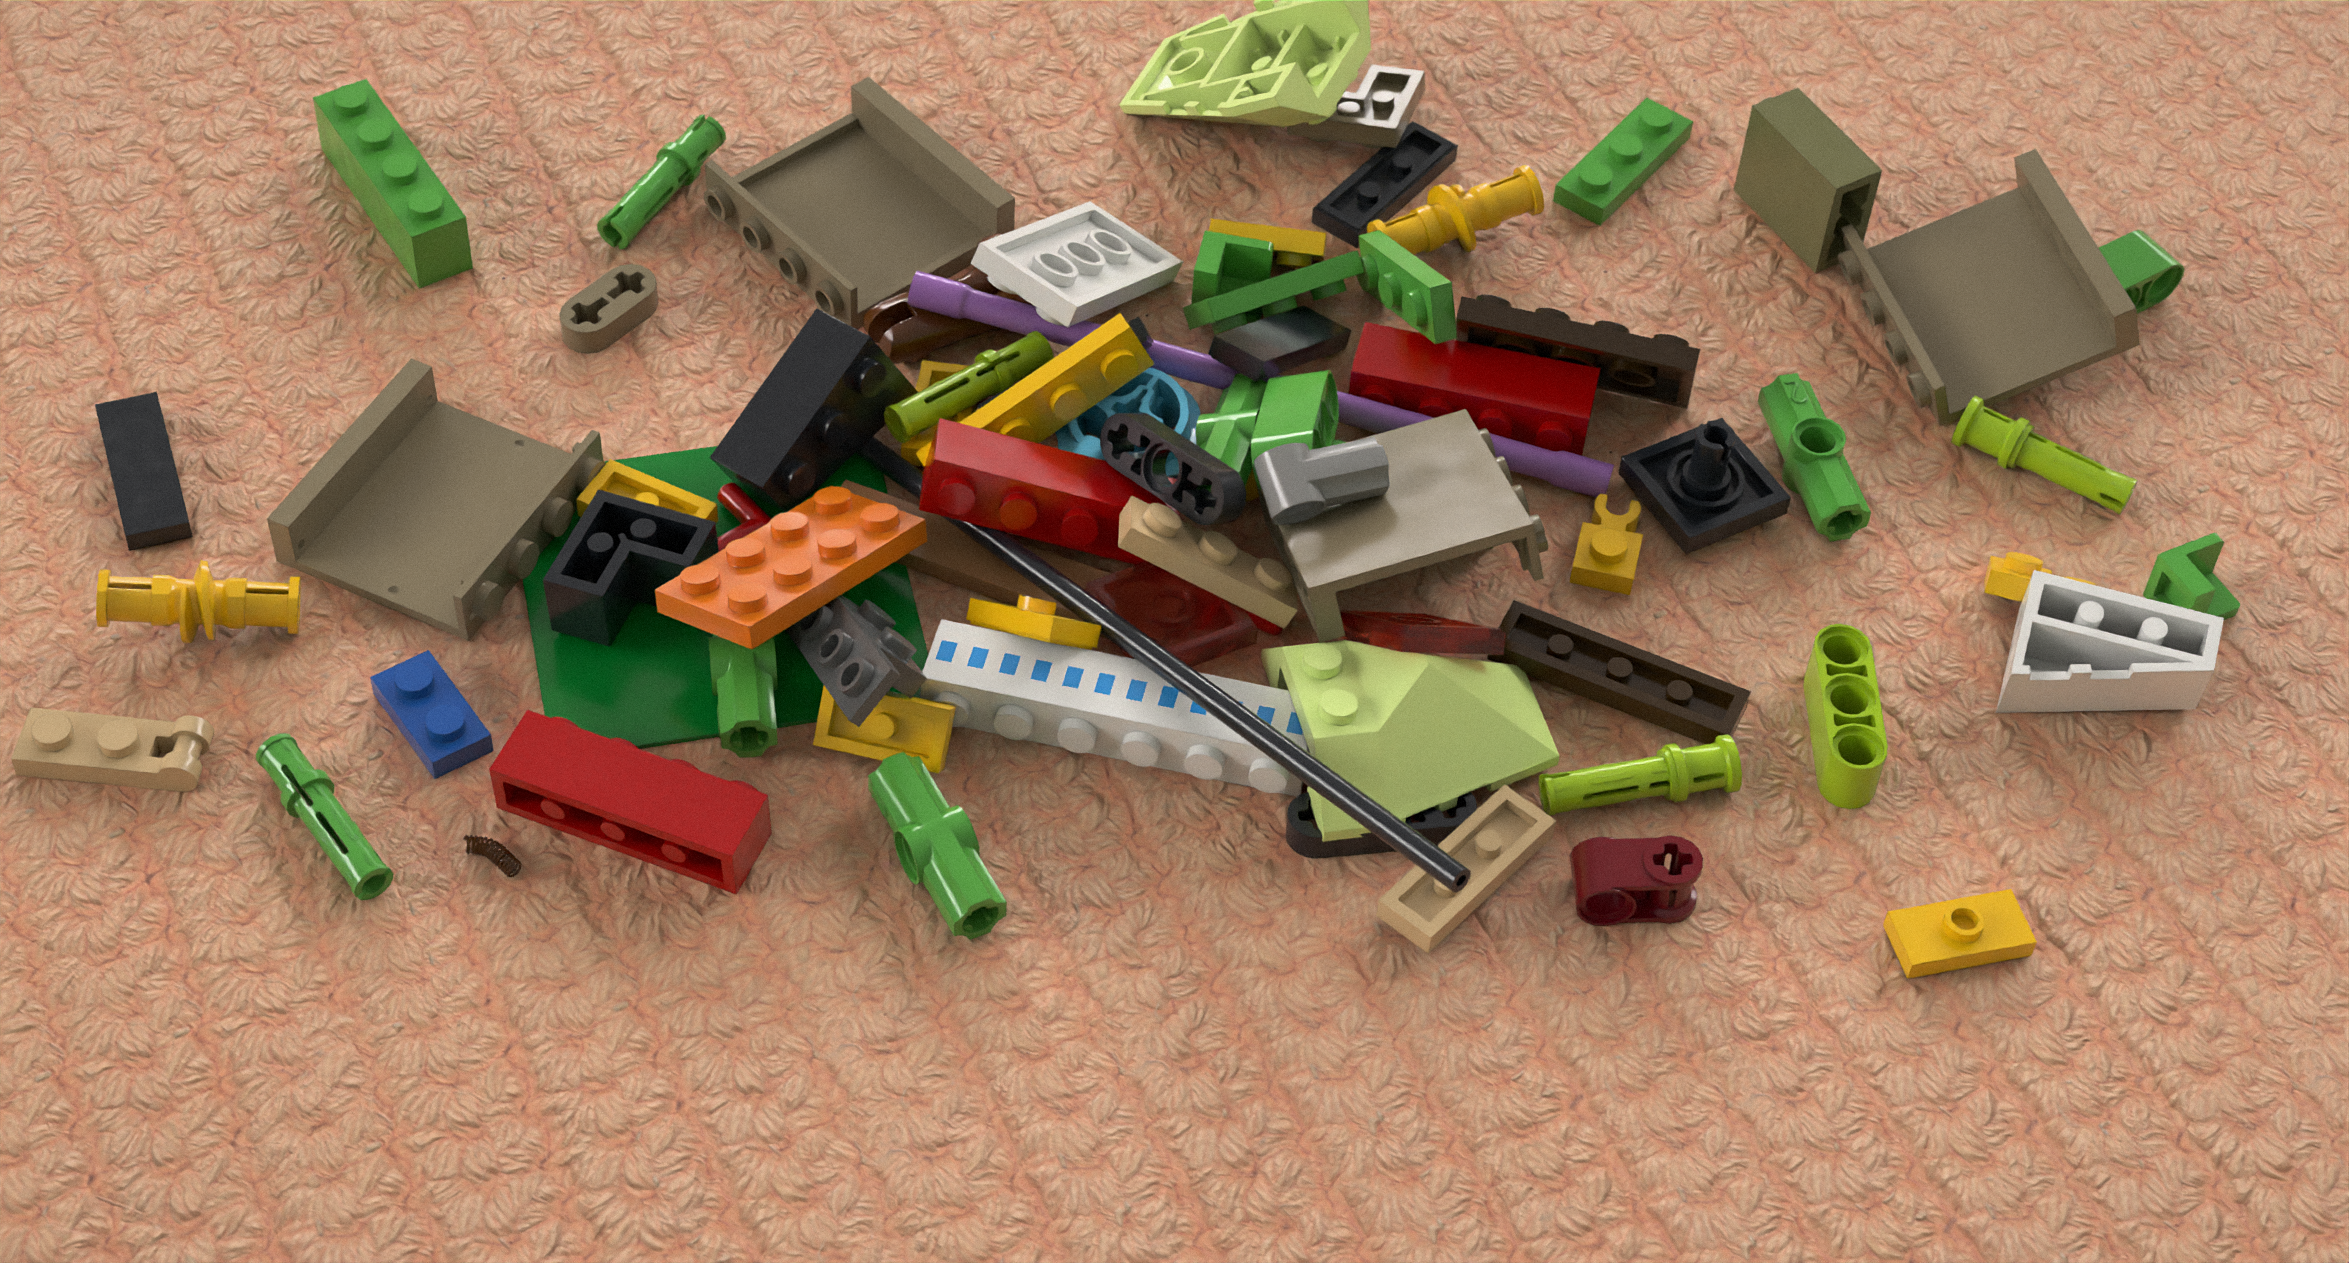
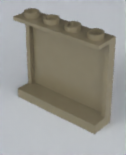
(862, 206)

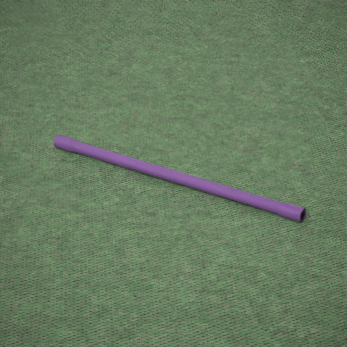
(961, 301)

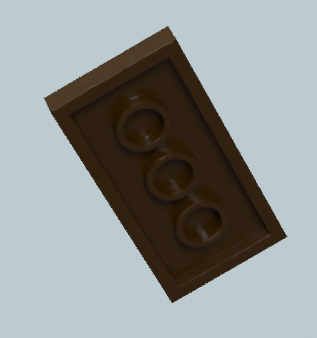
(1629, 364)

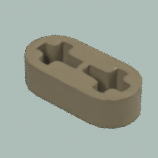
(615, 301)

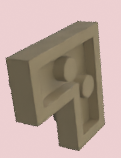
(1375, 113)

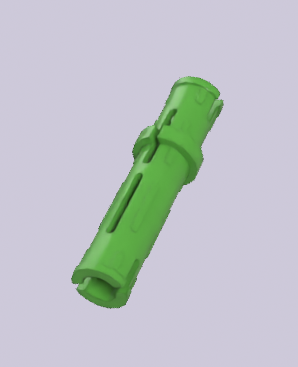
(676, 166)
(309, 796)

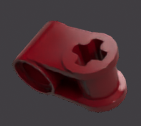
(1628, 879)

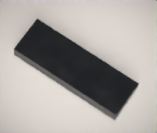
(1384, 183)
(1279, 343)
(143, 471)

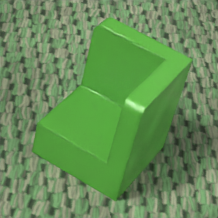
(1229, 264)
(2187, 578)

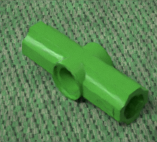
(1230, 428)
(1814, 457)
(745, 694)
(937, 845)

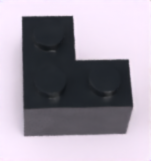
(619, 558)

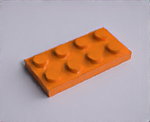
(790, 566)

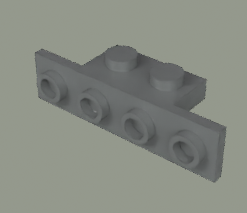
(857, 655)

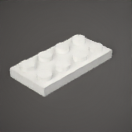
(1075, 264)

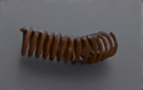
(493, 854)

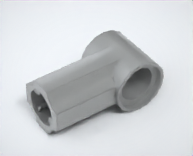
(1306, 481)

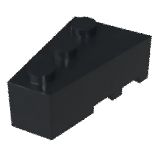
(811, 413)

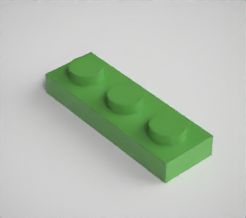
(1622, 161)
(1407, 286)
(1274, 294)

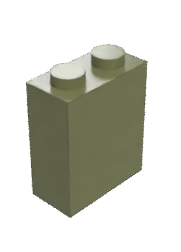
(1805, 177)

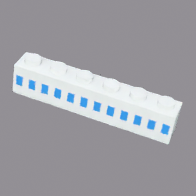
(1102, 706)

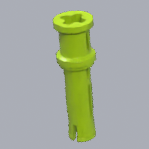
(2017, 444)
(1669, 773)

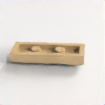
(1207, 561)
(1488, 843)

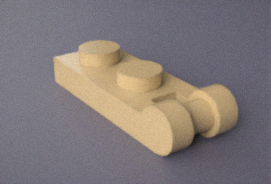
(112, 749)

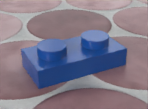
(431, 714)

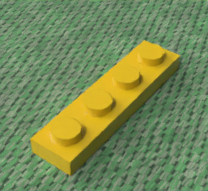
(1064, 385)

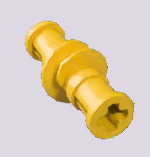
(1458, 214)
(198, 601)

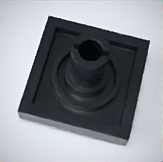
(1704, 485)

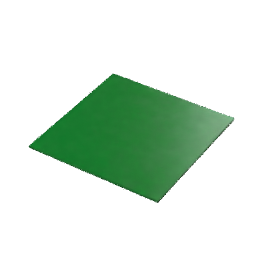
(658, 670)

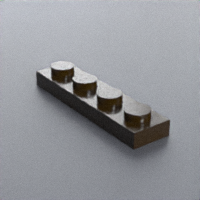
(1620, 675)

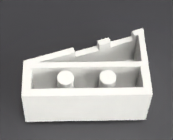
(2105, 651)

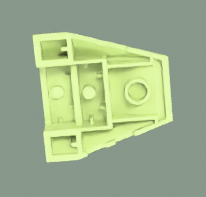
(1261, 69)
(1410, 725)

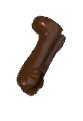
(914, 333)

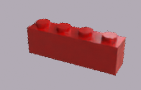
(1501, 389)
(1028, 489)
(631, 800)

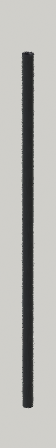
(1191, 683)

